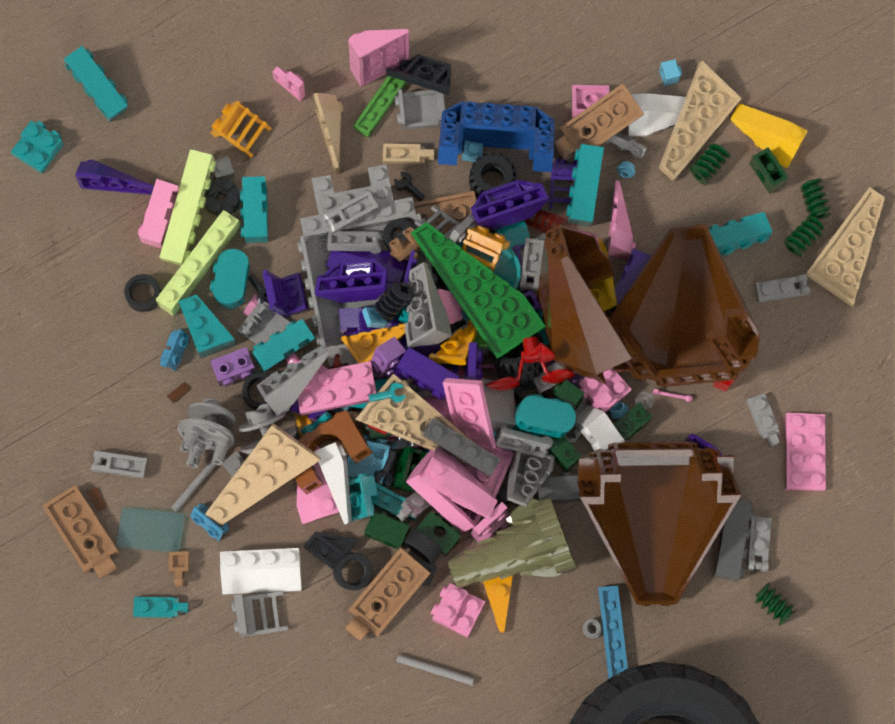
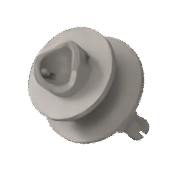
(261, 419)
(206, 431)

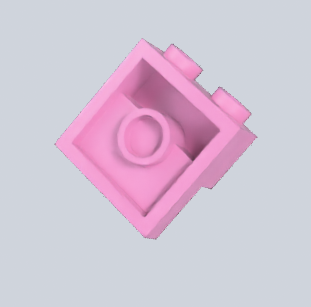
(585, 96)
(605, 395)
(490, 526)
(457, 609)

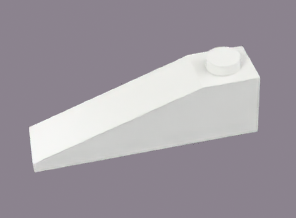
(659, 112)

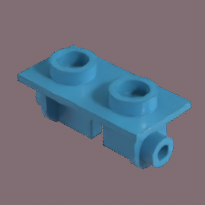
(178, 342)
(212, 528)

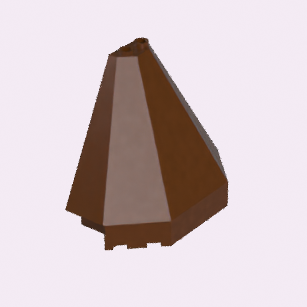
(686, 315)
(572, 316)
(658, 510)

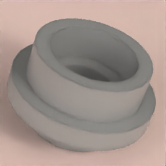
(592, 622)

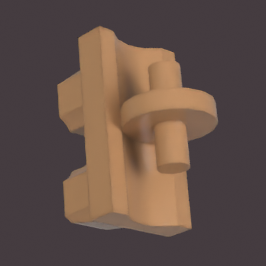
(403, 250)

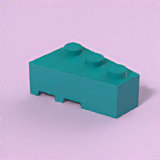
(205, 328)

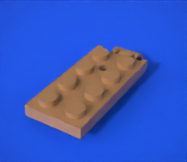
(604, 119)
(455, 206)
(78, 526)
(392, 589)

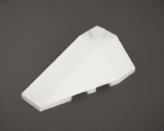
(335, 470)

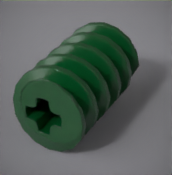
(708, 162)
(814, 200)
(803, 235)
(774, 604)

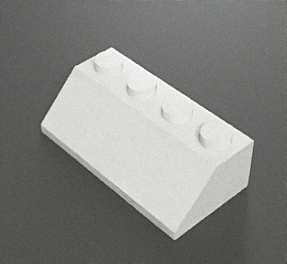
(260, 571)

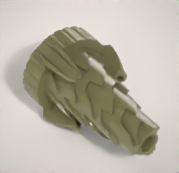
(529, 547)

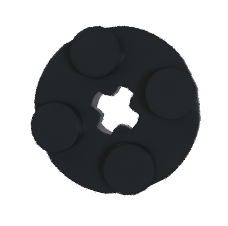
(224, 187)

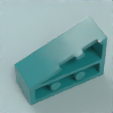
(254, 209)
(282, 344)

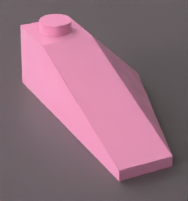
(620, 233)
(452, 479)
(318, 502)

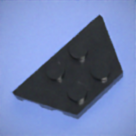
(424, 73)

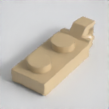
(406, 154)

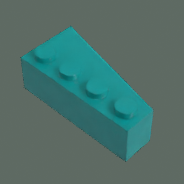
(95, 83)
(585, 186)
(741, 234)

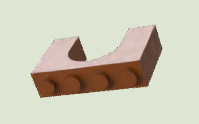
(339, 428)

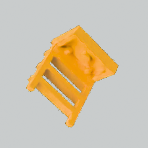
(230, 120)
(486, 242)

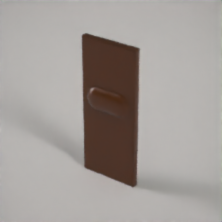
(178, 392)
(97, 499)

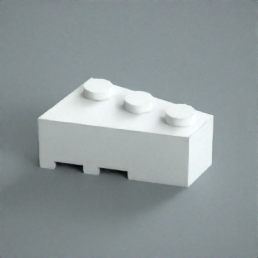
(597, 428)

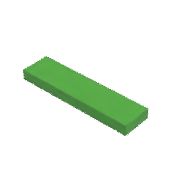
(378, 106)

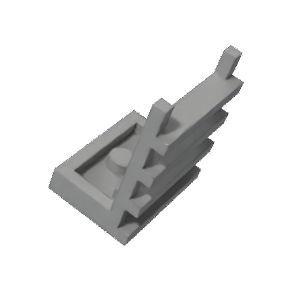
(457, 232)
(245, 614)

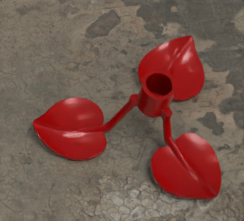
(533, 353)

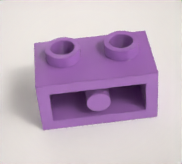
(387, 358)
(233, 367)

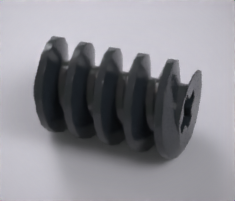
(394, 300)

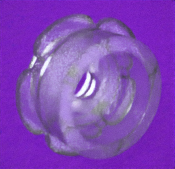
(645, 395)

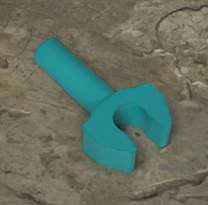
(388, 394)
(309, 428)

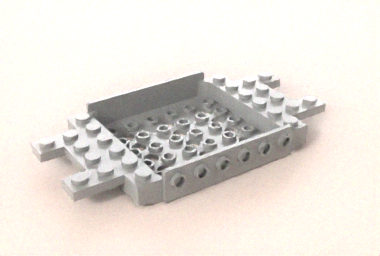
(316, 254)

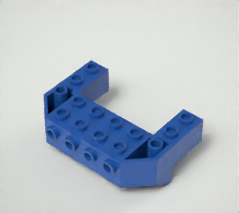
(497, 127)

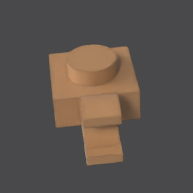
(178, 564)

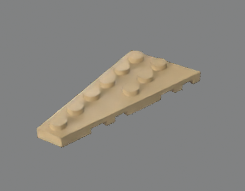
(702, 112)
(846, 254)
(404, 418)
(268, 466)

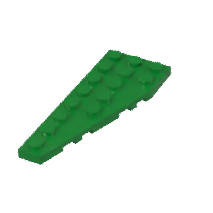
(490, 303)

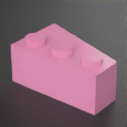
(158, 214)

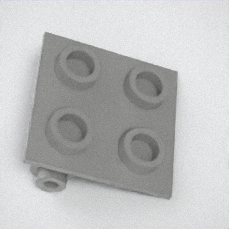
(262, 324)

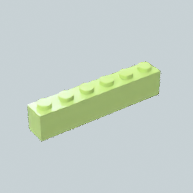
(187, 207)
(198, 262)

